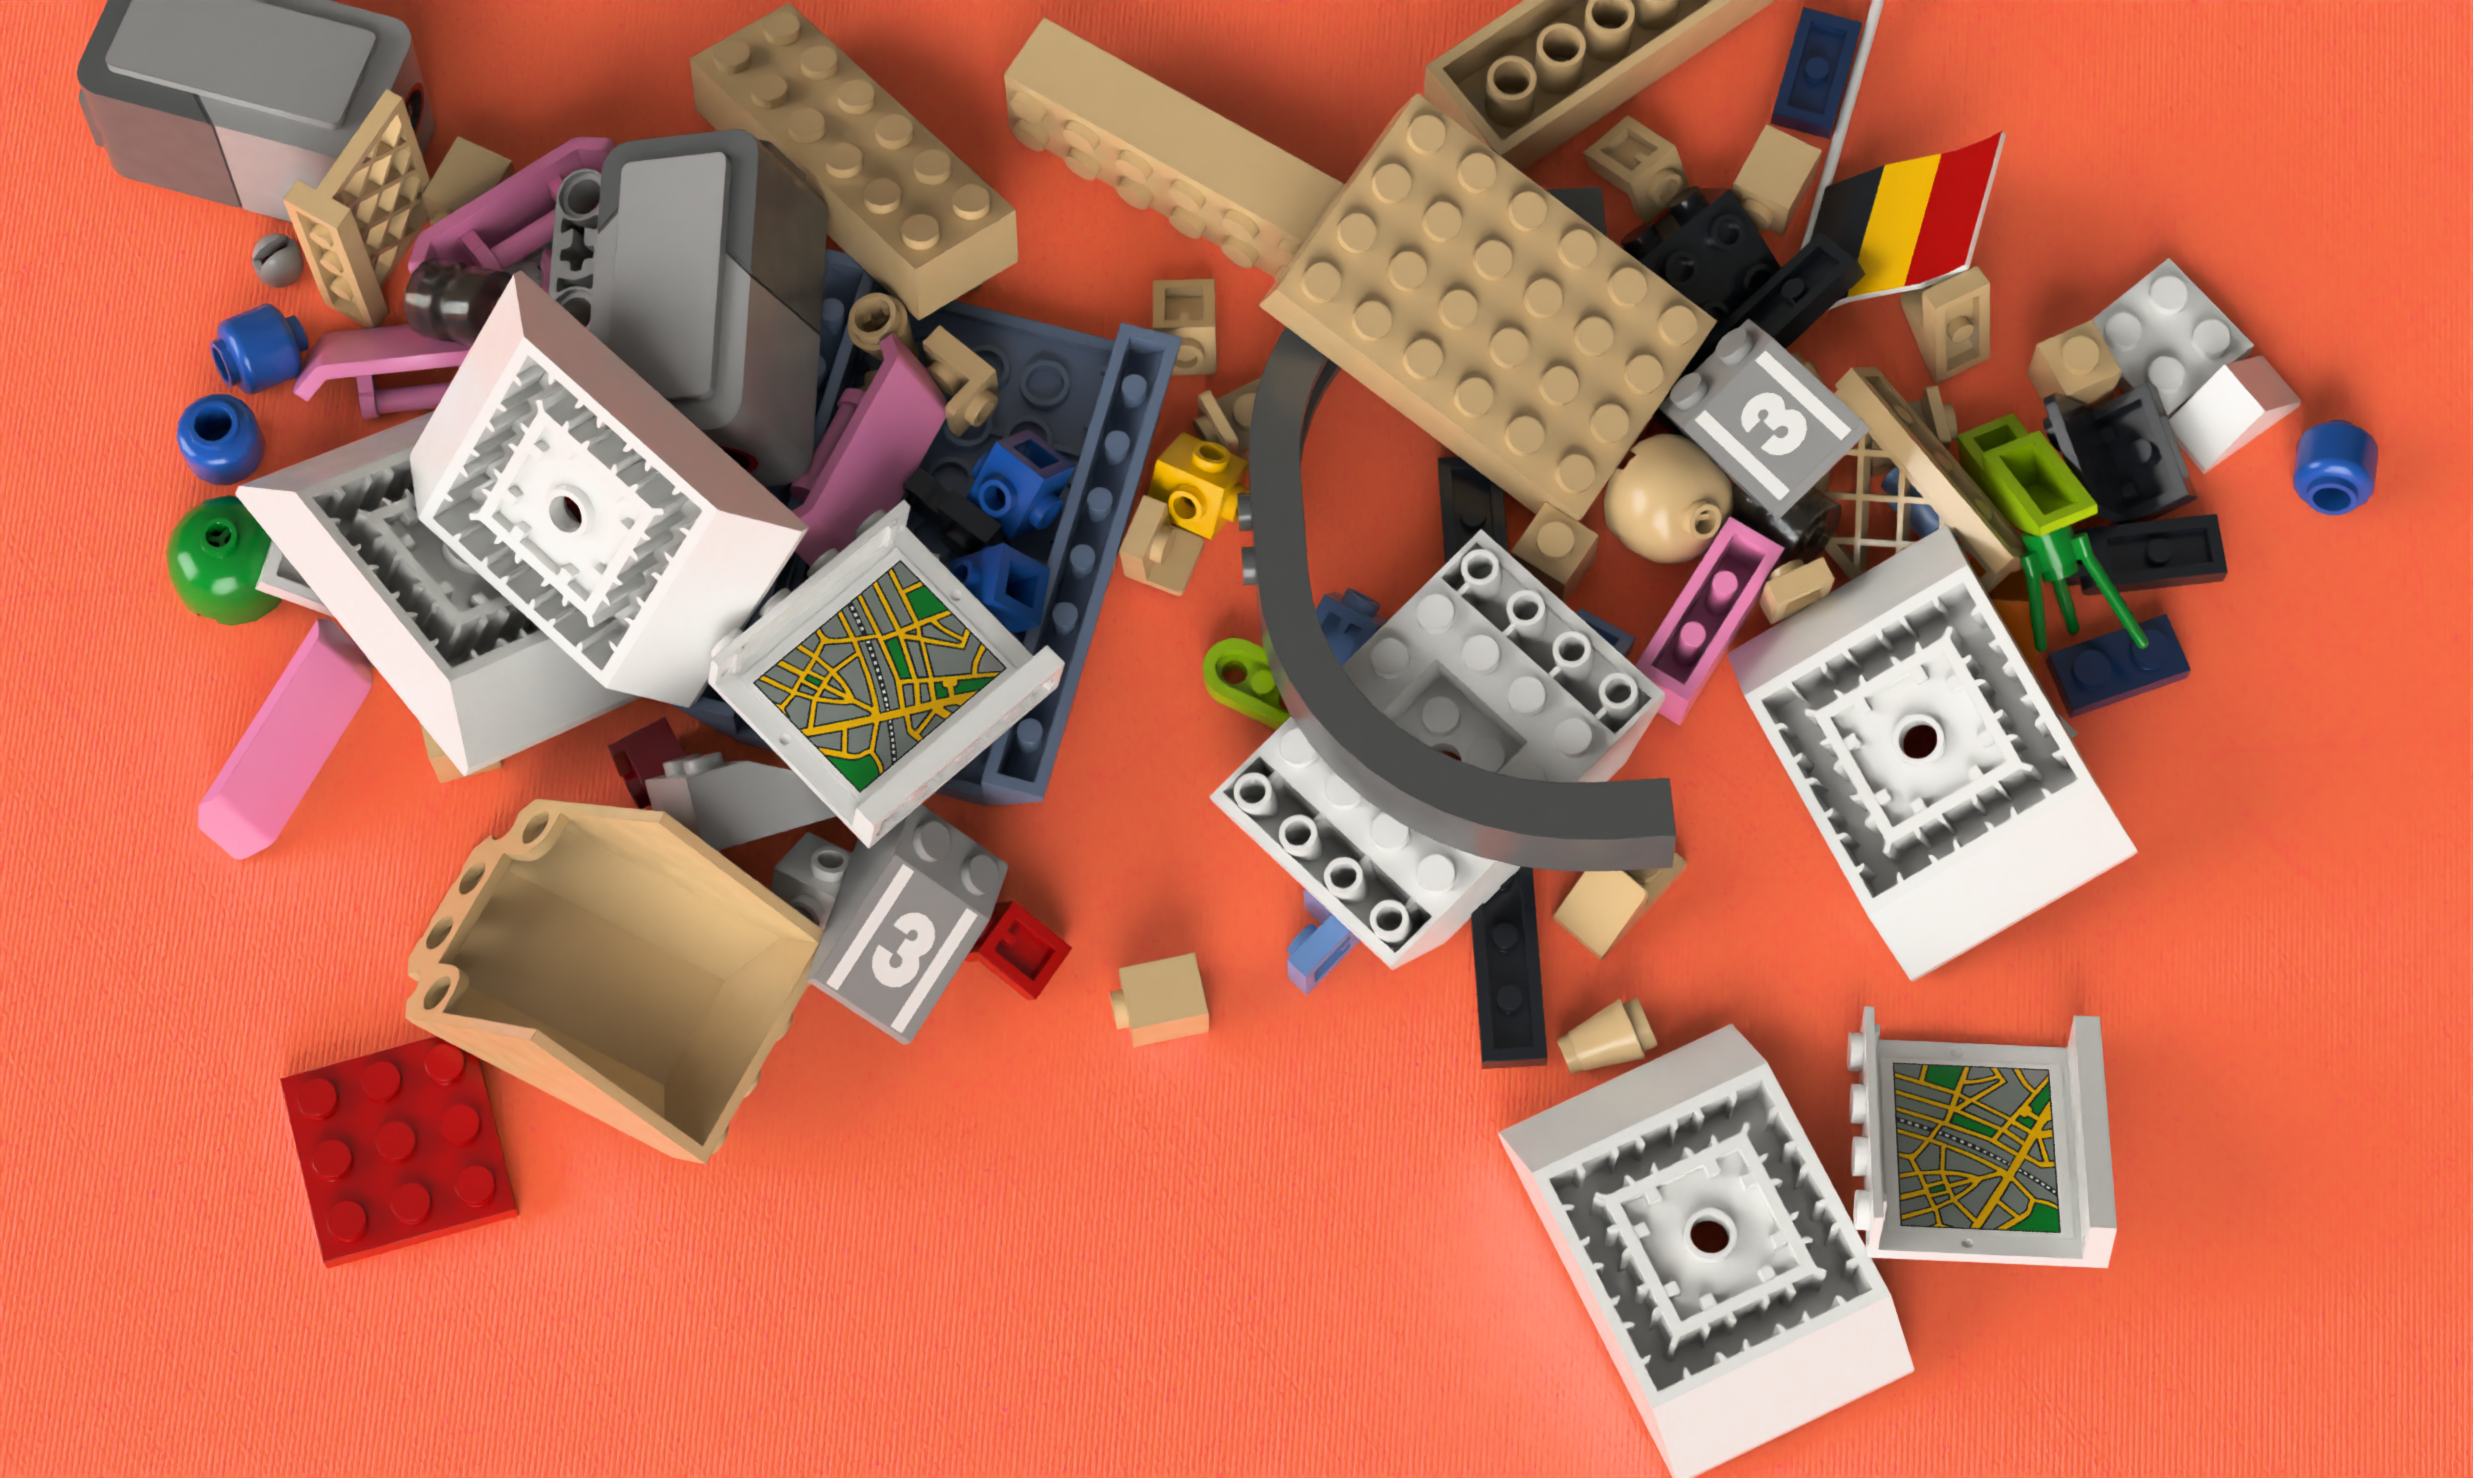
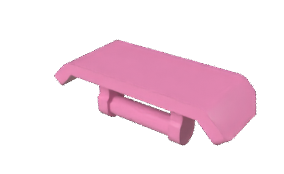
(511, 216)
(379, 351)
(868, 451)
(287, 742)

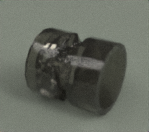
(452, 299)
(1801, 530)

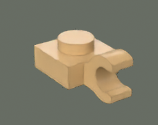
(1795, 588)

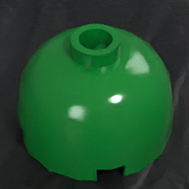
(217, 560)

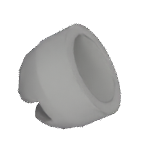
(283, 266)

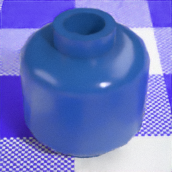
(259, 349)
(220, 439)
(2335, 467)

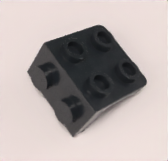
(1705, 250)
(2122, 454)

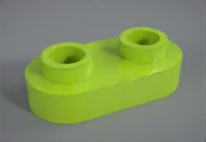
(1255, 695)

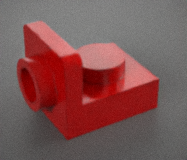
(1019, 949)

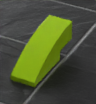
(2023, 476)

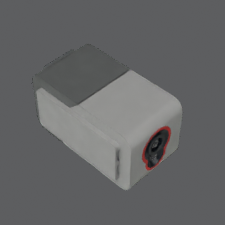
(242, 92)
(704, 285)

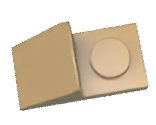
(1951, 323)
(1611, 902)

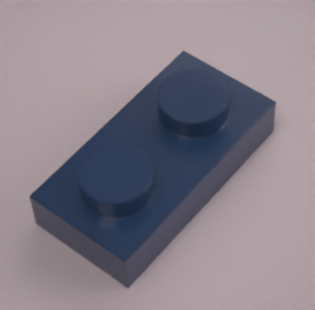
(1816, 73)
(2115, 668)

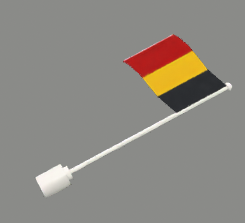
(1906, 218)

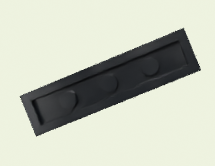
(1786, 302)

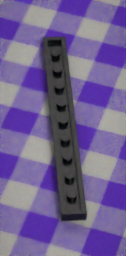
(1506, 925)

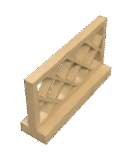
(363, 213)
(1930, 470)

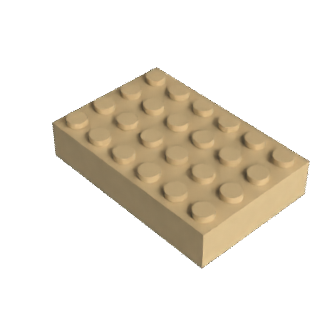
(1488, 312)

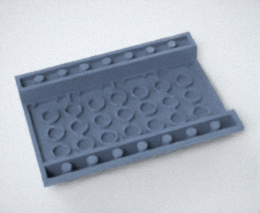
(1081, 397)

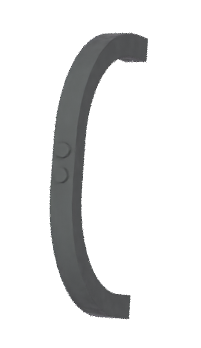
(1420, 787)

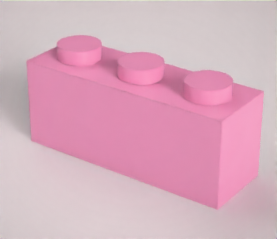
(1708, 615)

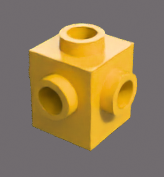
(1199, 484)

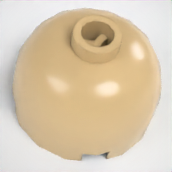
(1668, 500)

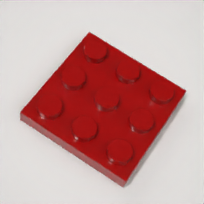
(398, 1149)

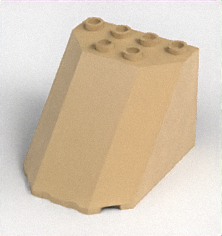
(615, 969)

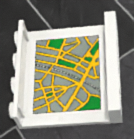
(879, 676)
(1983, 1149)

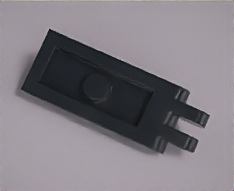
(2155, 554)

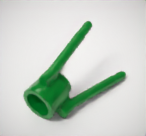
(2055, 559)

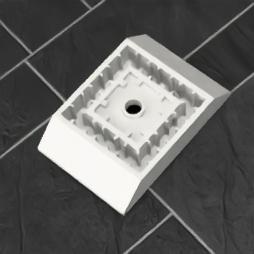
(670, 527)
(418, 611)
(1469, 668)
(1981, 824)
(1726, 1340)

